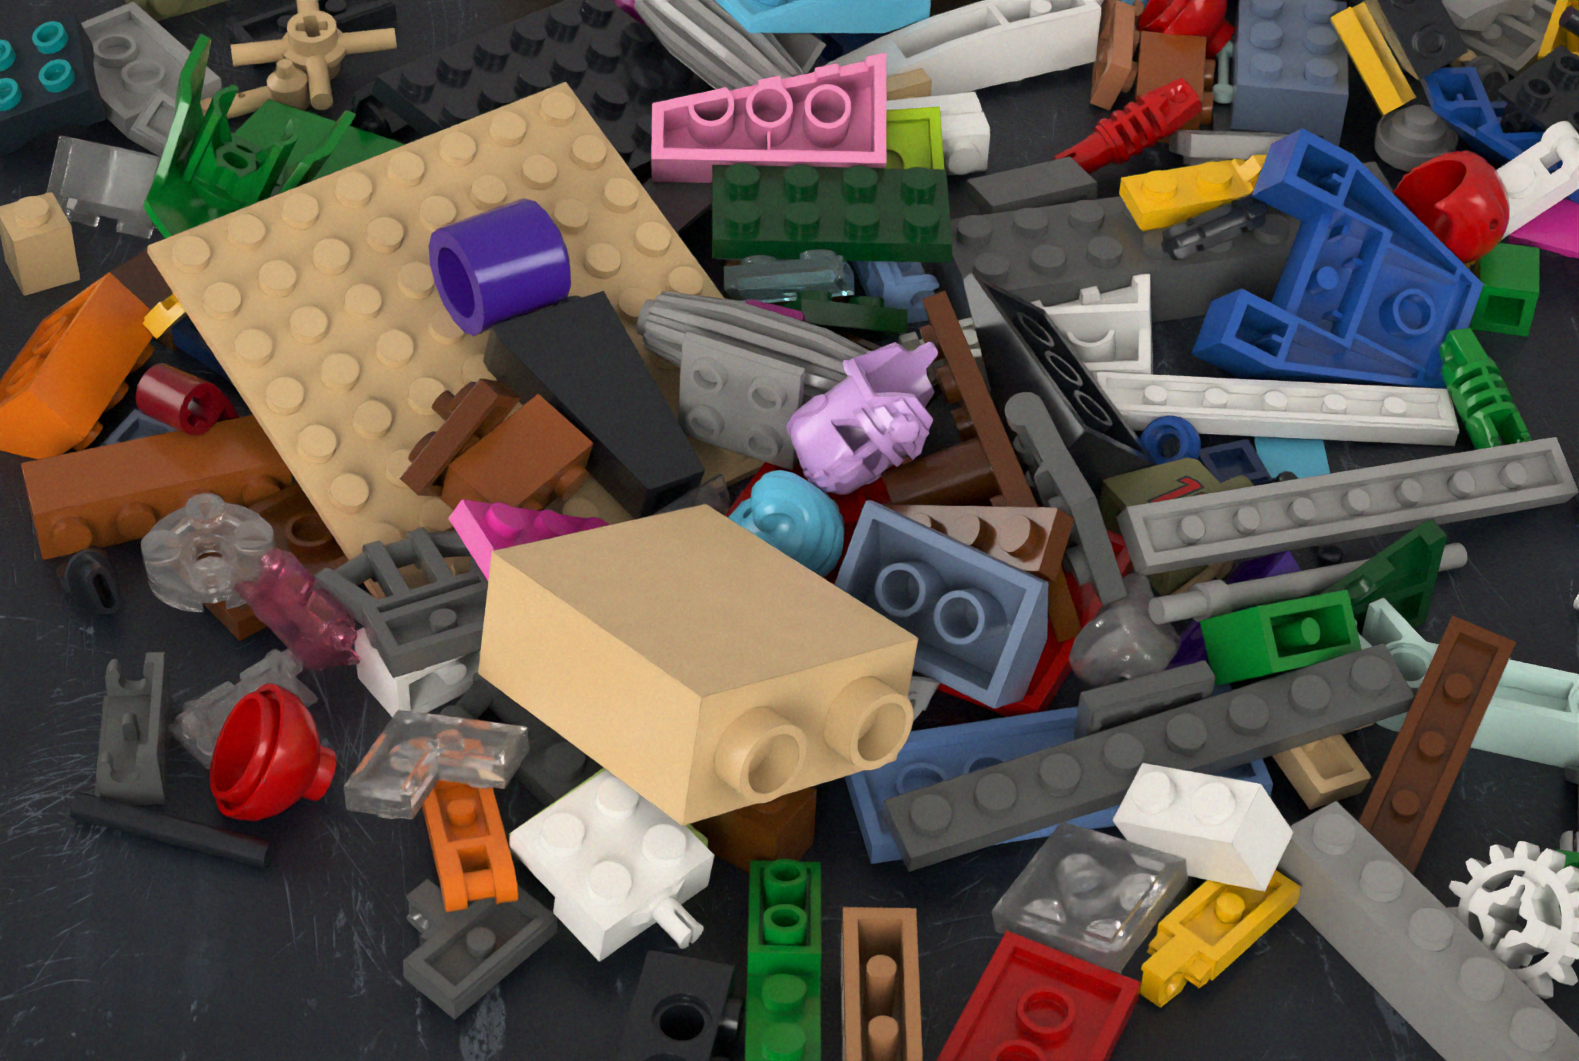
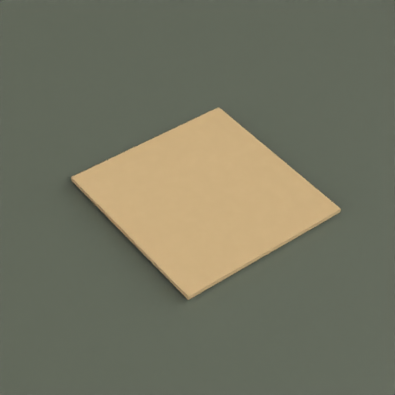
(337, 322)

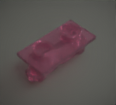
(312, 629)

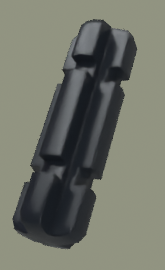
(1213, 227)

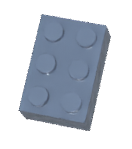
(1289, 68)

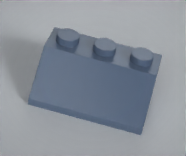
(972, 613)

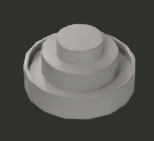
(1412, 137)

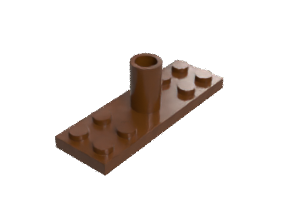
(983, 463)

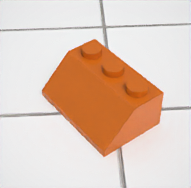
(73, 371)

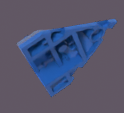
(1464, 106)

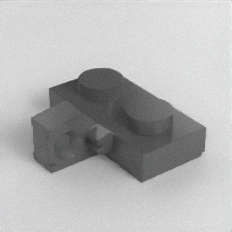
(471, 948)

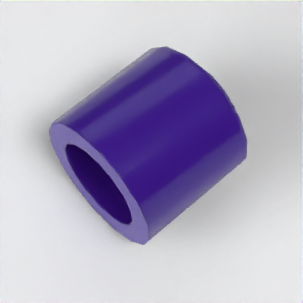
(499, 265)

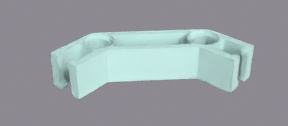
(1531, 710)

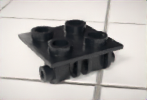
(1543, 94)

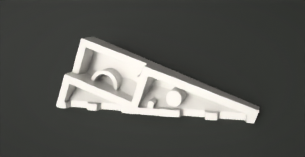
(1104, 329)

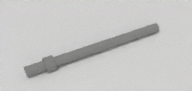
(1218, 598)

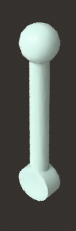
(1223, 90)

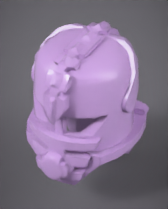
(865, 419)

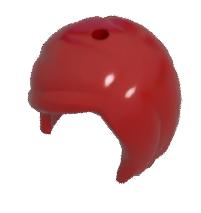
(1458, 202)

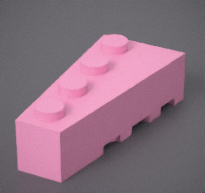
(800, 120)

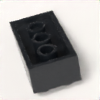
(1031, 355)

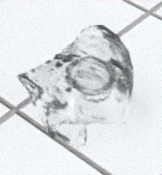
(1123, 639)

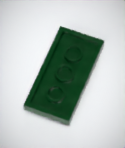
(836, 209)

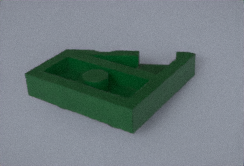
(861, 316)
(1400, 574)

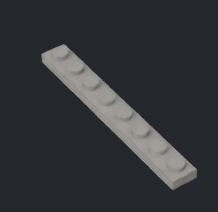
(1344, 505)

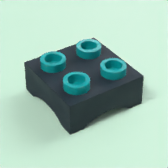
(47, 82)

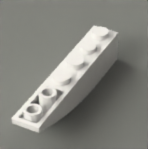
(990, 43)

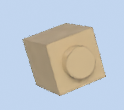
(38, 243)

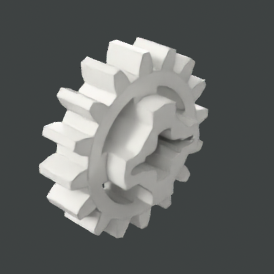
(1533, 897)

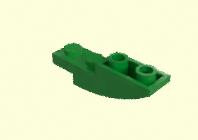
(784, 962)

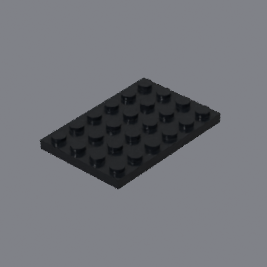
(589, 44)

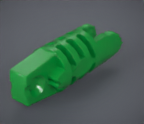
(1480, 392)

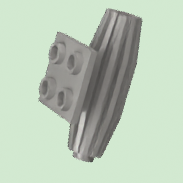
(721, 48)
(742, 369)

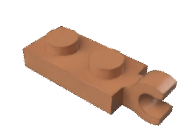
(1116, 45)

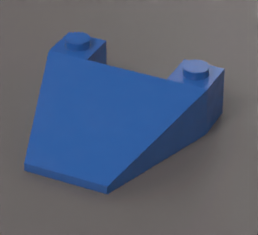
(1360, 290)

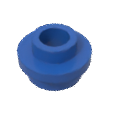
(1169, 427)

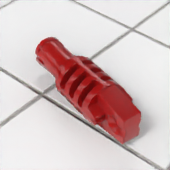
(1136, 127)

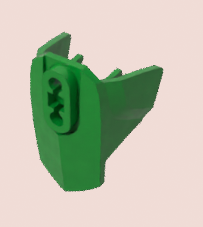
(214, 171)

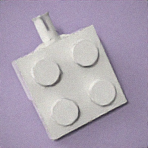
(615, 865)

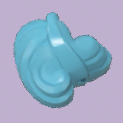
(794, 520)

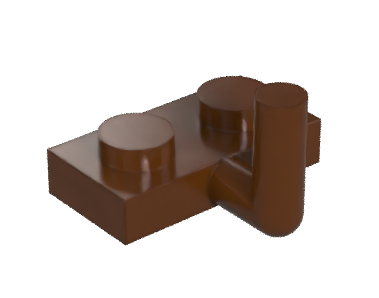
(467, 419)

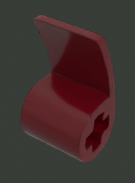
(182, 400)

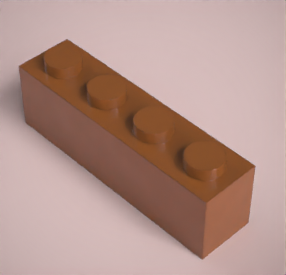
(129, 486)

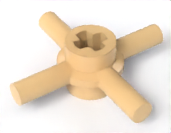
(314, 47)

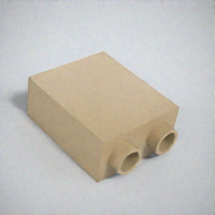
(696, 661)

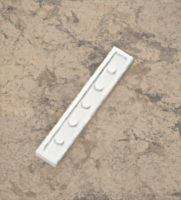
(1286, 408)

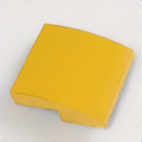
(1372, 58)

